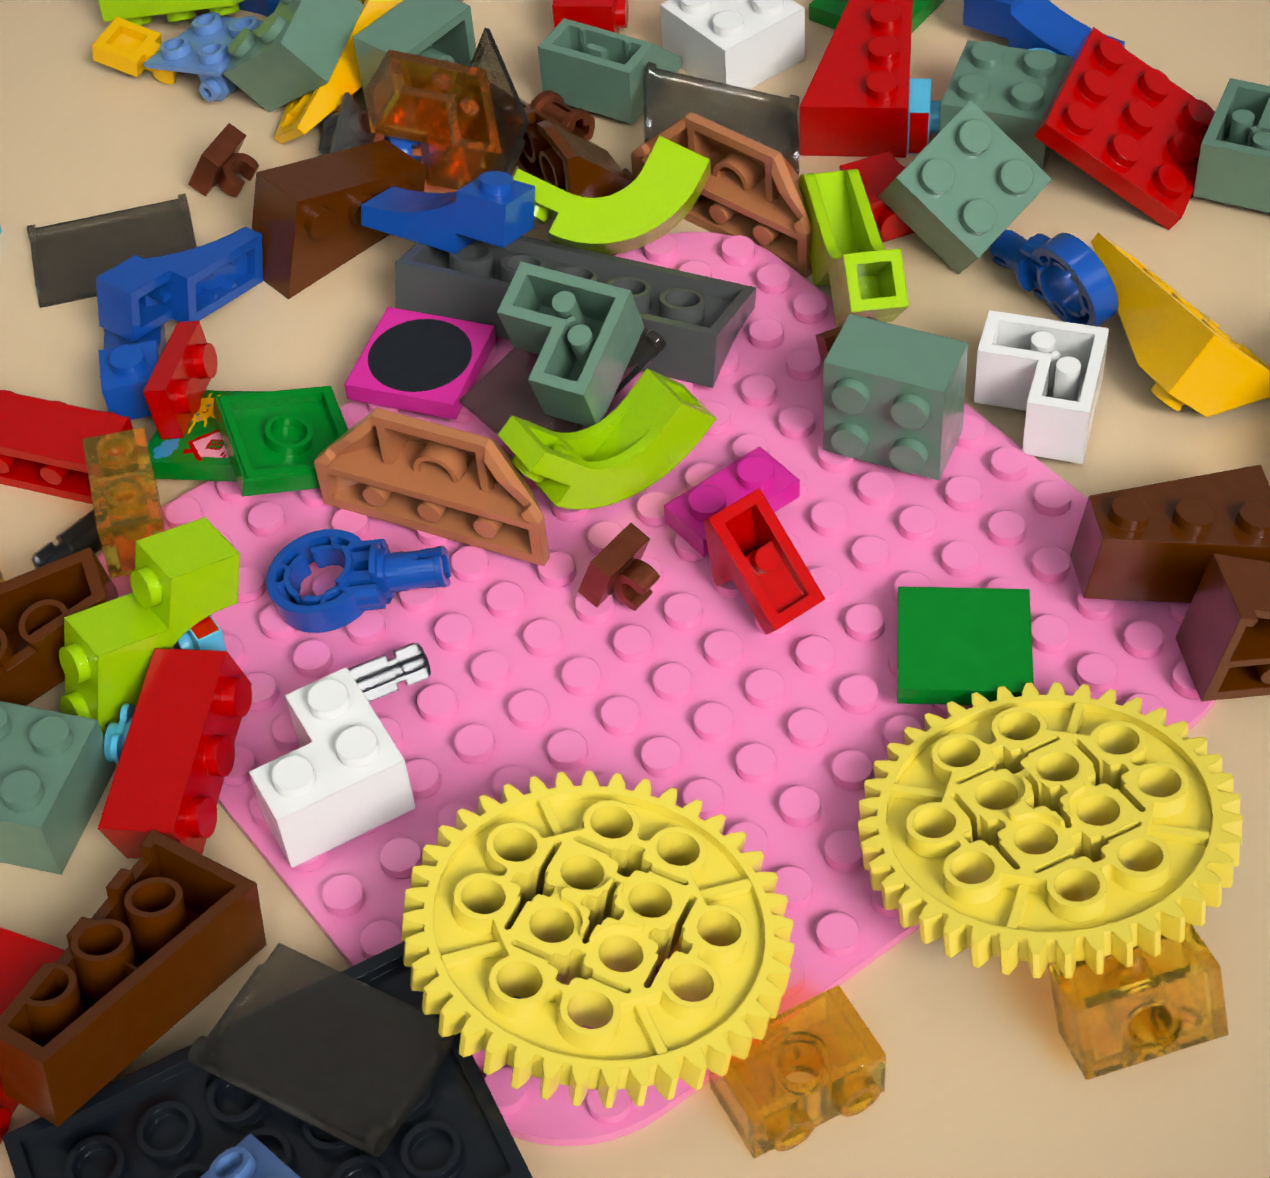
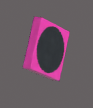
(420, 362)

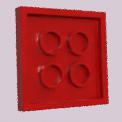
(1128, 127)

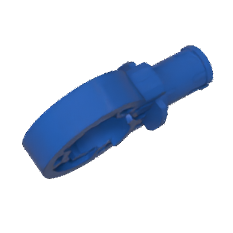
(1062, 272)
(366, 583)

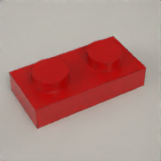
(180, 379)

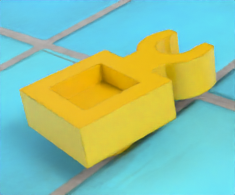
(127, 47)

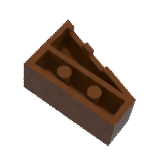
(314, 210)
(1162, 535)
(1229, 630)

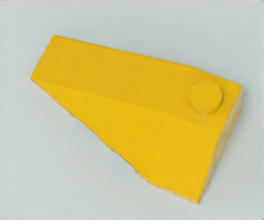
(314, 106)
(1179, 343)

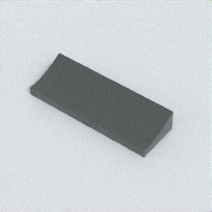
(688, 310)

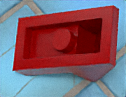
(756, 552)

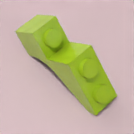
(849, 249)
(175, 585)

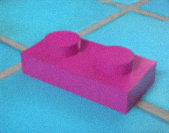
(748, 473)

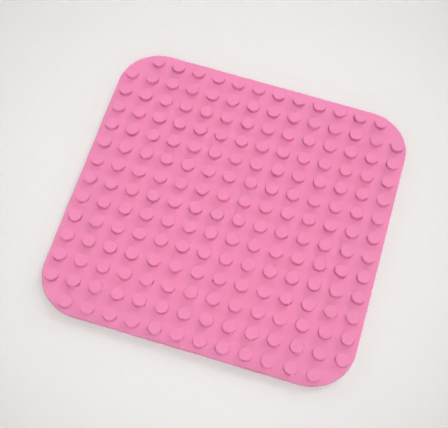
(688, 682)

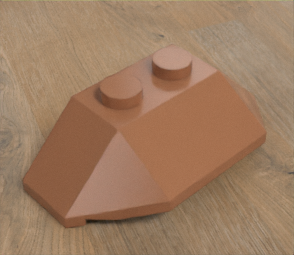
(748, 189)
(434, 483)

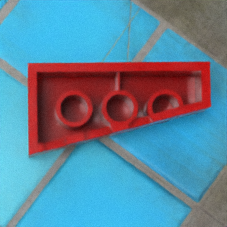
(861, 84)

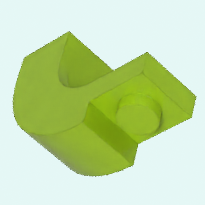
(632, 216)
(617, 455)

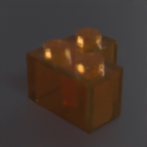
(440, 107)

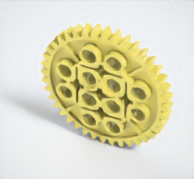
(1050, 829)
(628, 882)

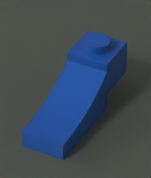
(1027, 24)
(485, 210)
(178, 286)
(126, 370)

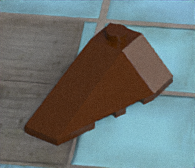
(568, 158)

